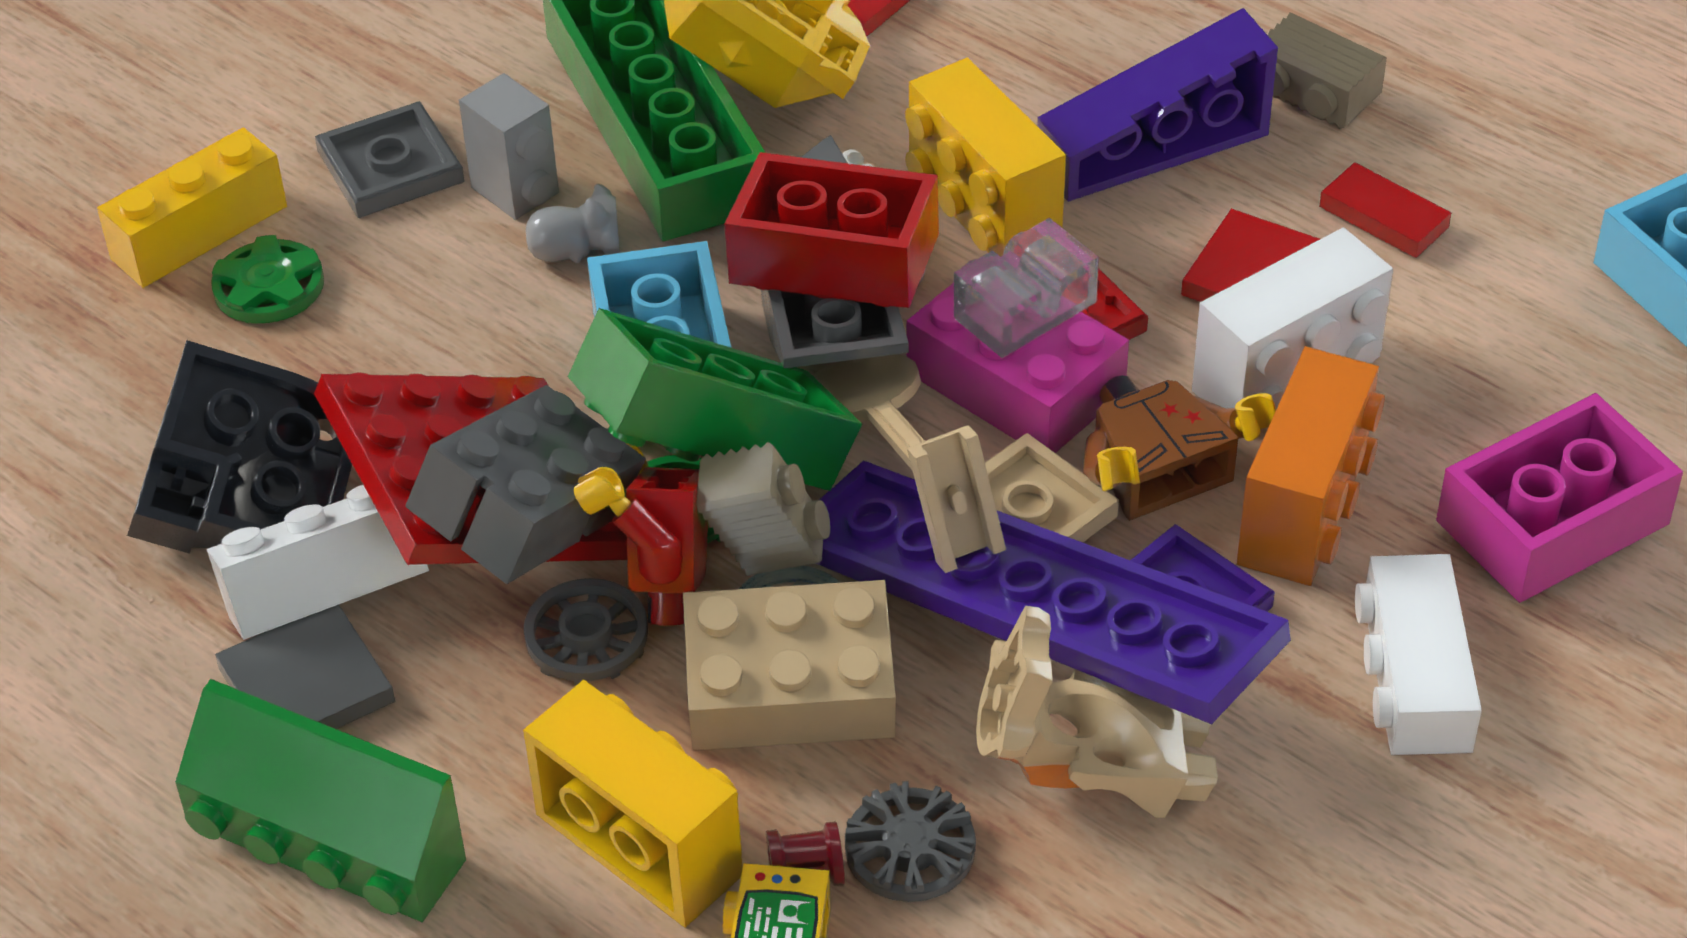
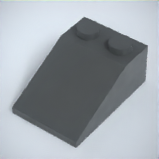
(830, 330)

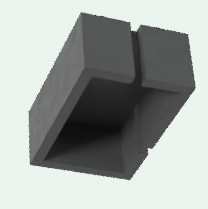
(529, 466)

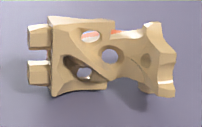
(1120, 737)

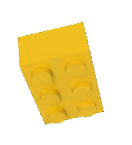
(988, 155)
(635, 801)

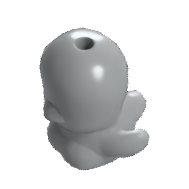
(571, 233)

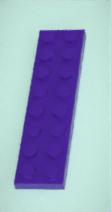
(1104, 610)

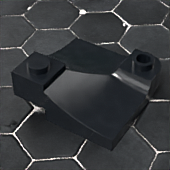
(235, 452)

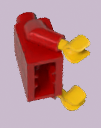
(661, 530)

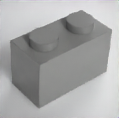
(509, 146)

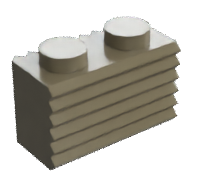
(1324, 71)
(761, 509)

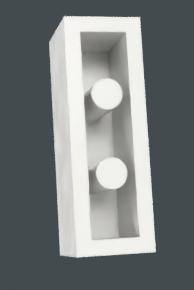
(306, 563)
(1419, 655)

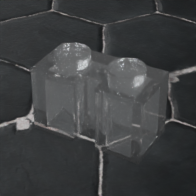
(1028, 289)

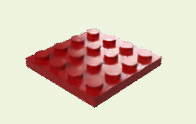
(388, 431)

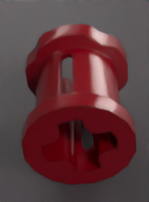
(809, 851)

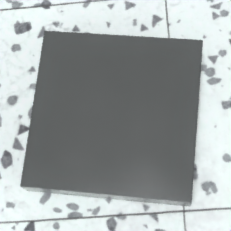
(389, 159)
(311, 669)

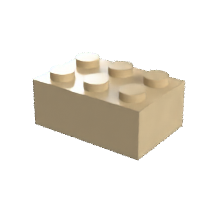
(789, 665)

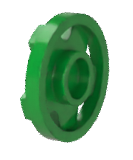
(267, 275)

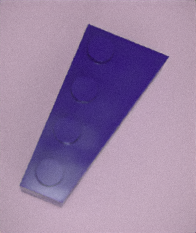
(1168, 108)

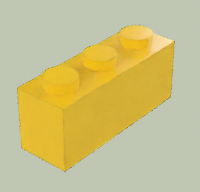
(192, 207)

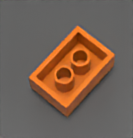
(1310, 466)

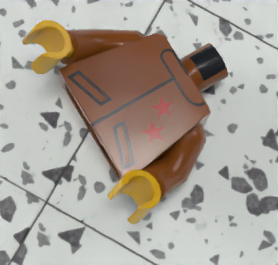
(1166, 443)

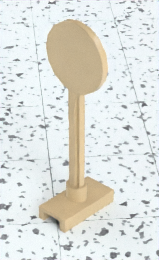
(946, 468)

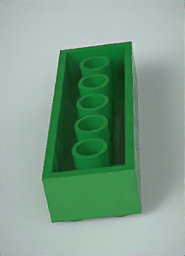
(656, 109)

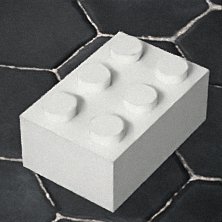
(1317, 298)

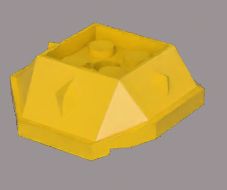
(774, 46)

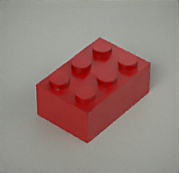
(832, 229)

